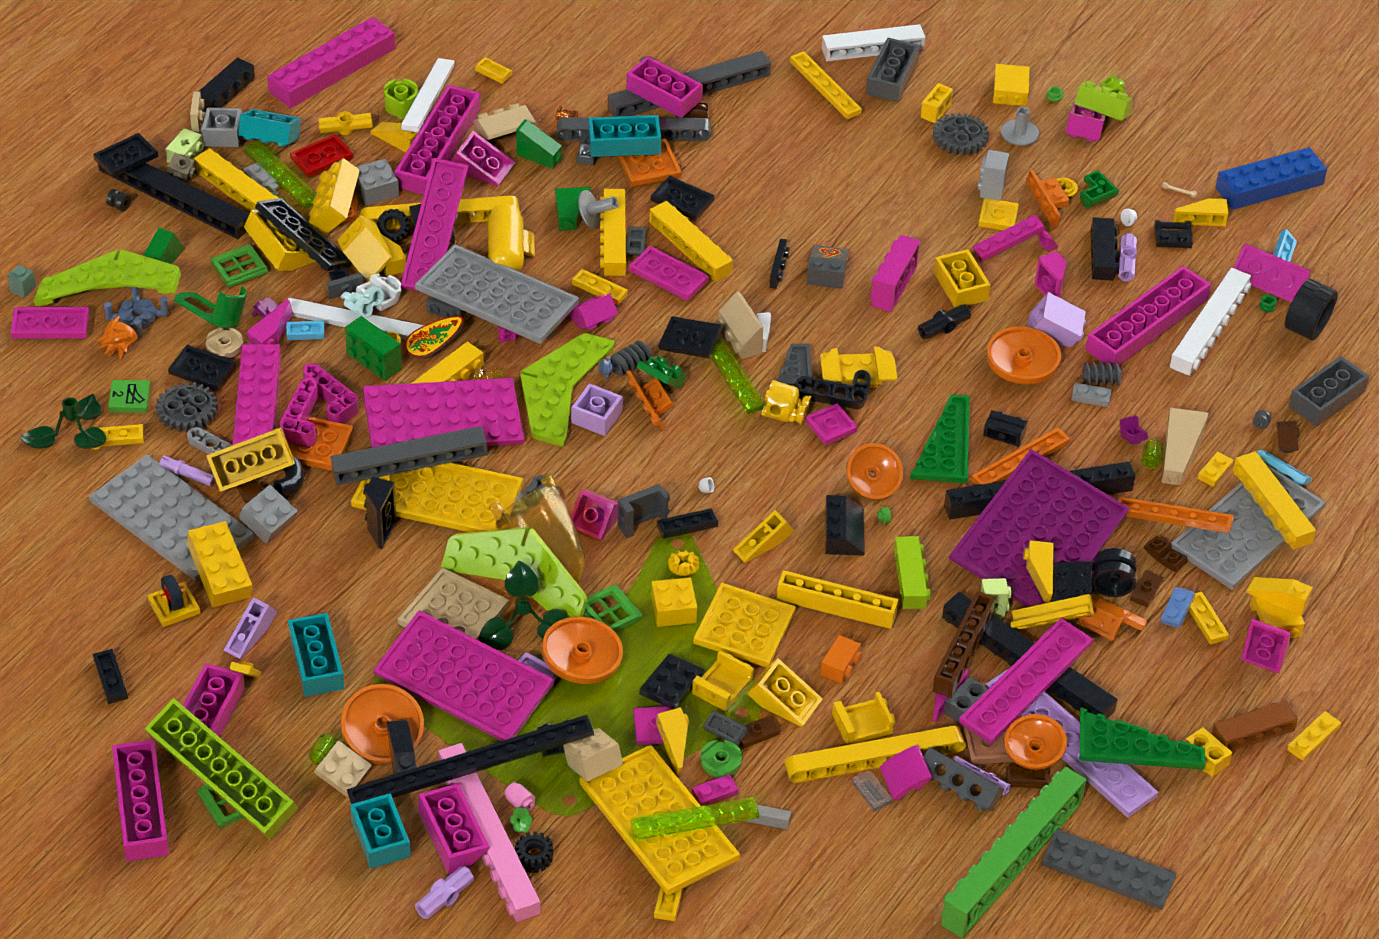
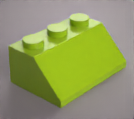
(1104, 100)

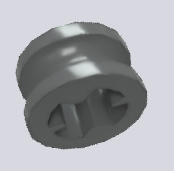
(1259, 423)

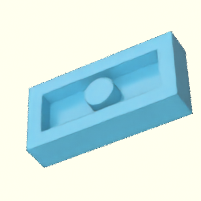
(305, 330)

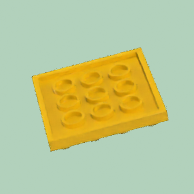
(744, 625)

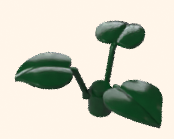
(87, 409)
(518, 583)

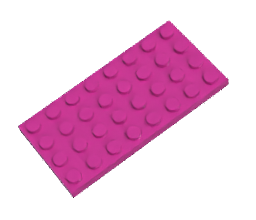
(435, 408)
(463, 677)

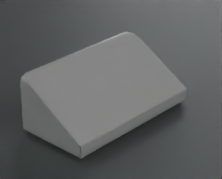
(772, 817)

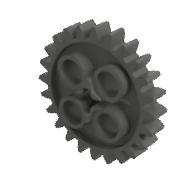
(960, 134)
(186, 407)

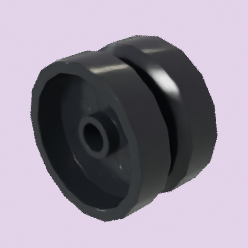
(1114, 572)

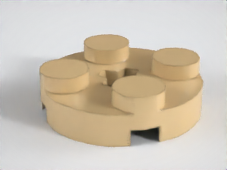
(231, 337)

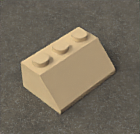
(502, 121)
(741, 326)

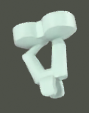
(363, 302)

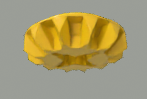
(1071, 187)
(683, 569)

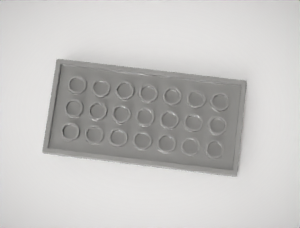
(497, 293)
(162, 510)
(1251, 538)

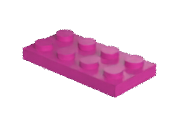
(1271, 272)
(668, 273)
(49, 322)

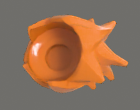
(117, 337)

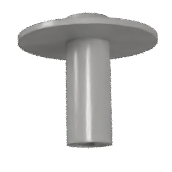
(1020, 130)
(591, 209)

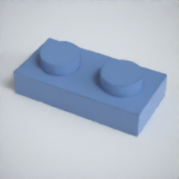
(1177, 607)

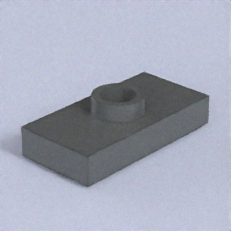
(346, 284)
(725, 728)

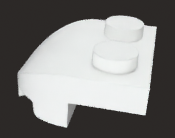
(390, 286)

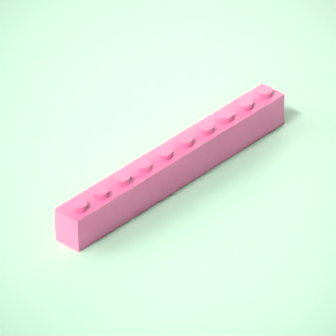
(501, 856)

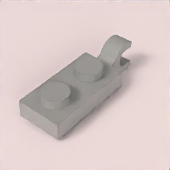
(262, 177)

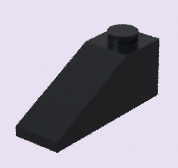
(401, 746)

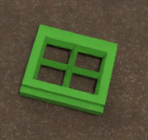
(233, 256)
(624, 602)
(214, 808)

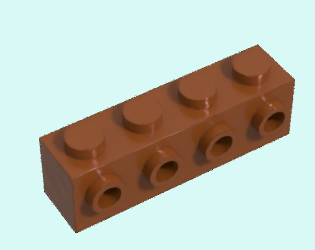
(1255, 726)

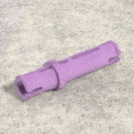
(180, 468)
(990, 776)

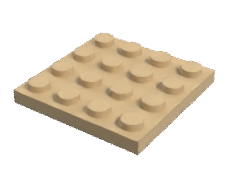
(456, 603)

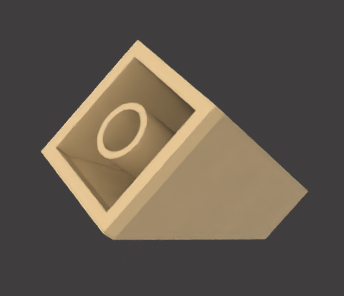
(1182, 440)

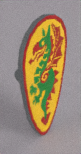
(432, 337)

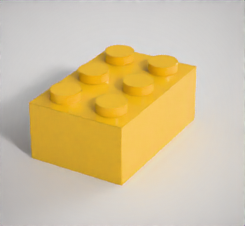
(961, 278)

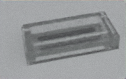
(872, 790)

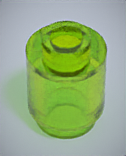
(1152, 454)
(321, 748)

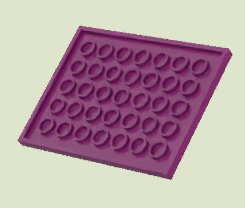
(1043, 506)

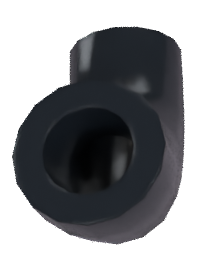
(293, 480)

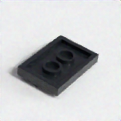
(125, 155)
(686, 198)
(690, 337)
(202, 367)
(1072, 580)
(671, 681)

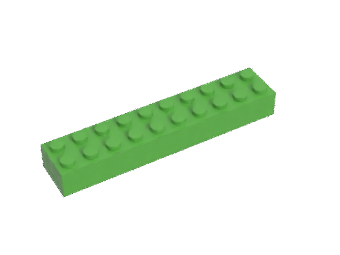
(1012, 852)

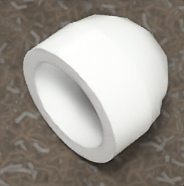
(706, 485)

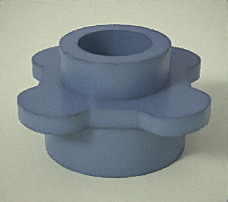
(606, 367)

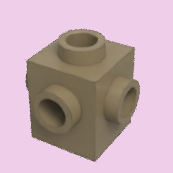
(181, 167)

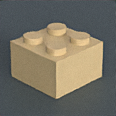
(593, 755)

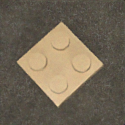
(197, 115)
(342, 768)

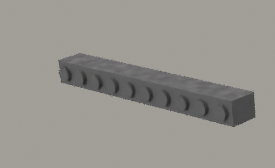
(713, 78)

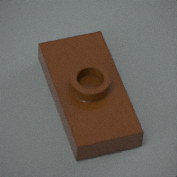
(1146, 588)
(760, 731)
(1027, 778)

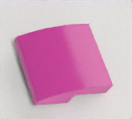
(905, 772)

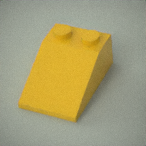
(365, 247)
(784, 693)

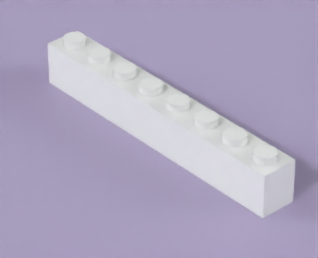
(1211, 322)

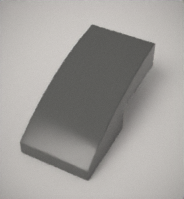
(584, 154)
(635, 241)

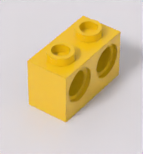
(936, 103)
(1216, 754)

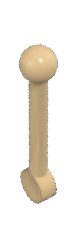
(1193, 194)

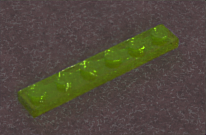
(281, 173)
(736, 378)
(694, 818)

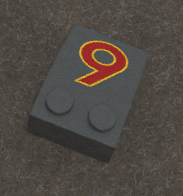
(827, 266)

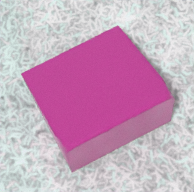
(1047, 241)

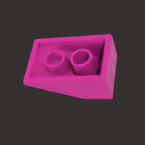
(1085, 123)
(483, 160)
(1266, 646)

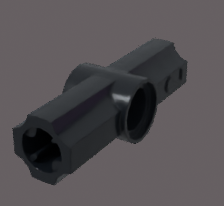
(944, 321)

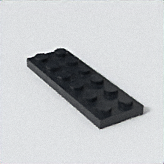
(303, 234)

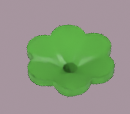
(521, 820)

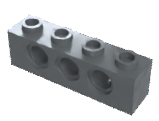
(990, 791)

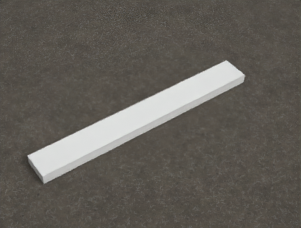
(427, 95)
(344, 317)

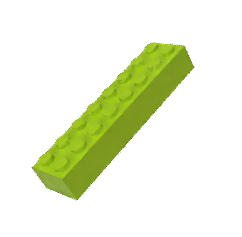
(221, 768)

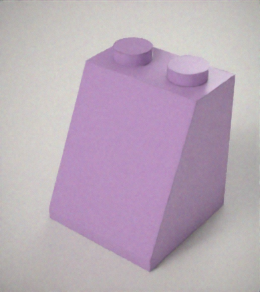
(1058, 319)

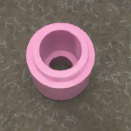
(519, 796)

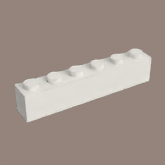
(868, 42)

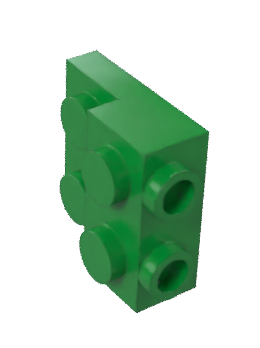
(661, 370)

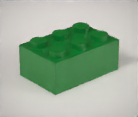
(373, 348)

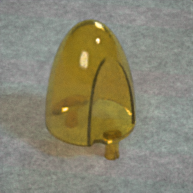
(550, 519)

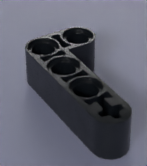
(832, 388)

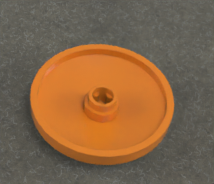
(1023, 355)
(582, 650)
(366, 719)

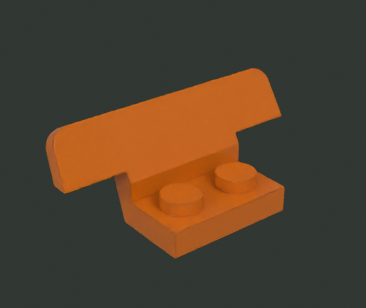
(1109, 618)

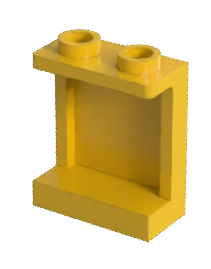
(1011, 84)
(1278, 616)
(723, 681)
(863, 720)

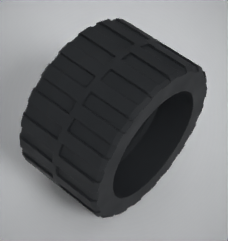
(1311, 309)

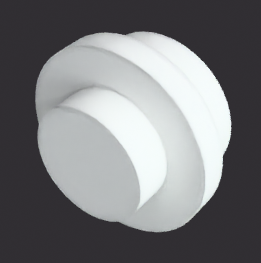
(1128, 217)

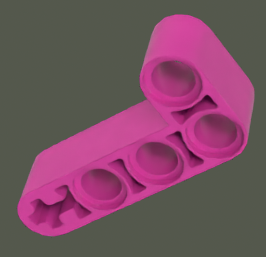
(341, 401)
(294, 421)

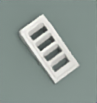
(765, 320)

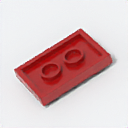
(321, 155)

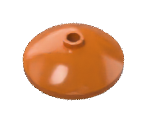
(880, 461)
(1035, 732)

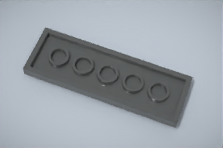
(1109, 869)

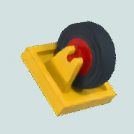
(173, 602)

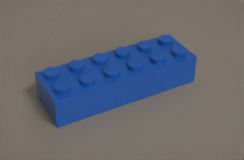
(1271, 178)

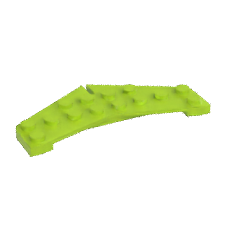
(110, 271)
(550, 383)
(496, 553)

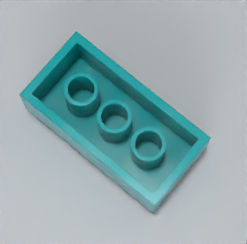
(624, 135)
(316, 654)

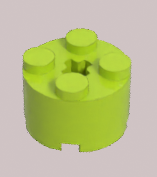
(399, 97)

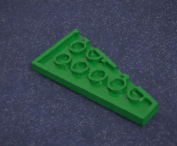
(946, 449)
(1126, 743)

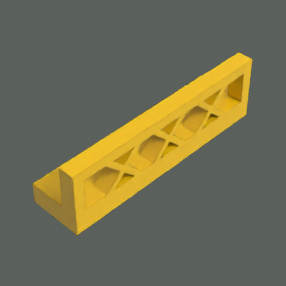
(1052, 612)

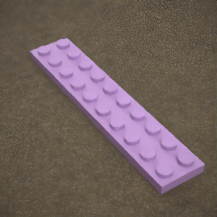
(1114, 781)

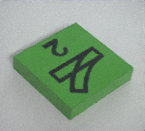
(129, 396)

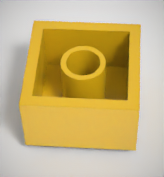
(674, 602)

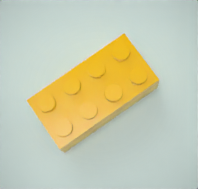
(333, 196)
(250, 459)
(219, 564)

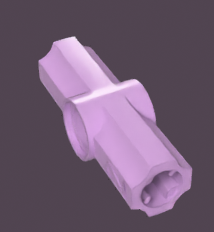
(1127, 257)
(444, 892)

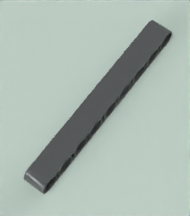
(671, 128)

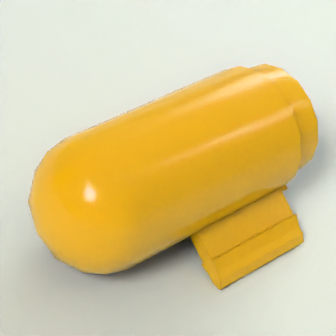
(507, 237)

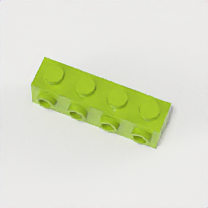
(910, 572)

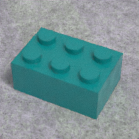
(269, 127)
(380, 830)

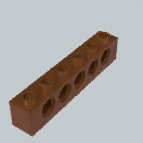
(963, 644)

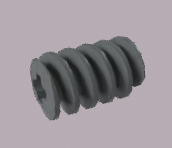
(629, 357)
(1101, 373)

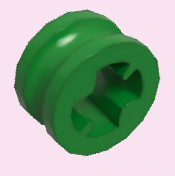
(1267, 299)

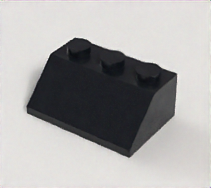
(380, 509)
(843, 526)

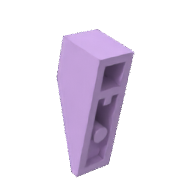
(250, 628)

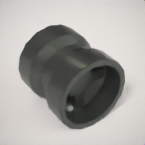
(118, 200)

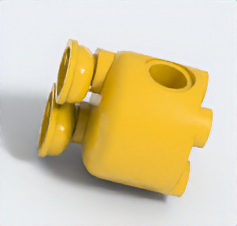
(784, 403)

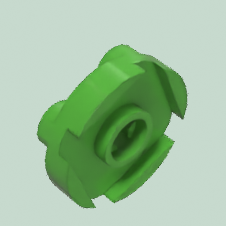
(721, 749)

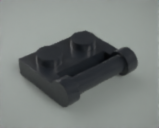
(1173, 238)

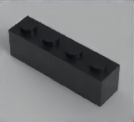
(227, 84)
(1103, 249)

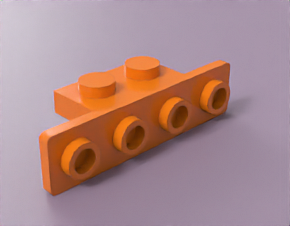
(1049, 195)
(654, 397)

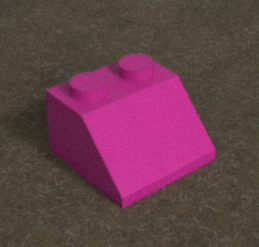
(1050, 273)
(594, 311)
(594, 514)

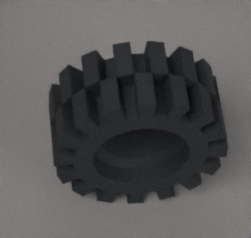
(393, 214)
(537, 842)

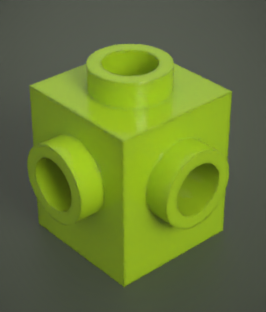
(1117, 85)

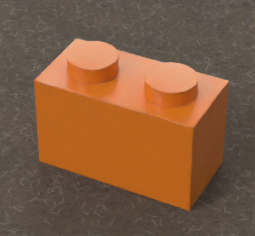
(841, 659)

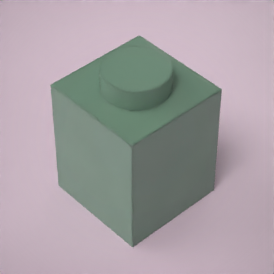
(21, 281)

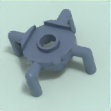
(137, 306)

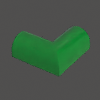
(1100, 190)

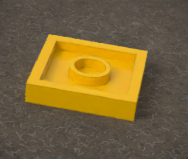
(998, 214)

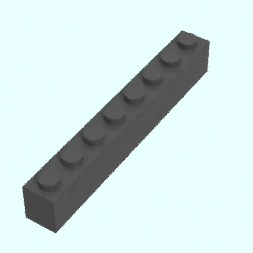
(408, 455)

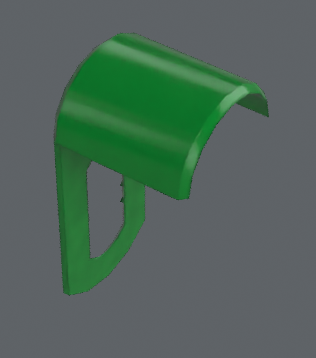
(226, 311)

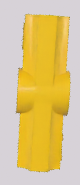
(345, 123)

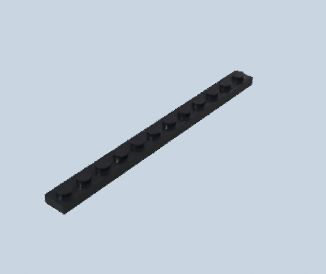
(474, 760)

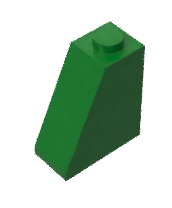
(537, 146)
(568, 207)
(164, 246)

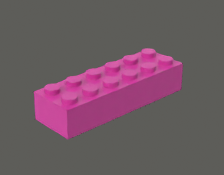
(140, 800)

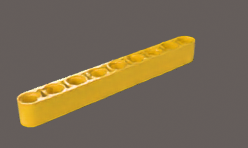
(468, 212)
(870, 754)

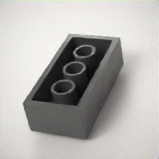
(892, 69)
(1328, 391)

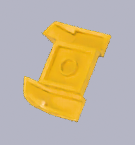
(843, 367)

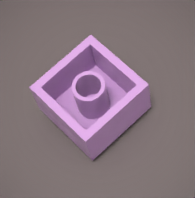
(596, 409)

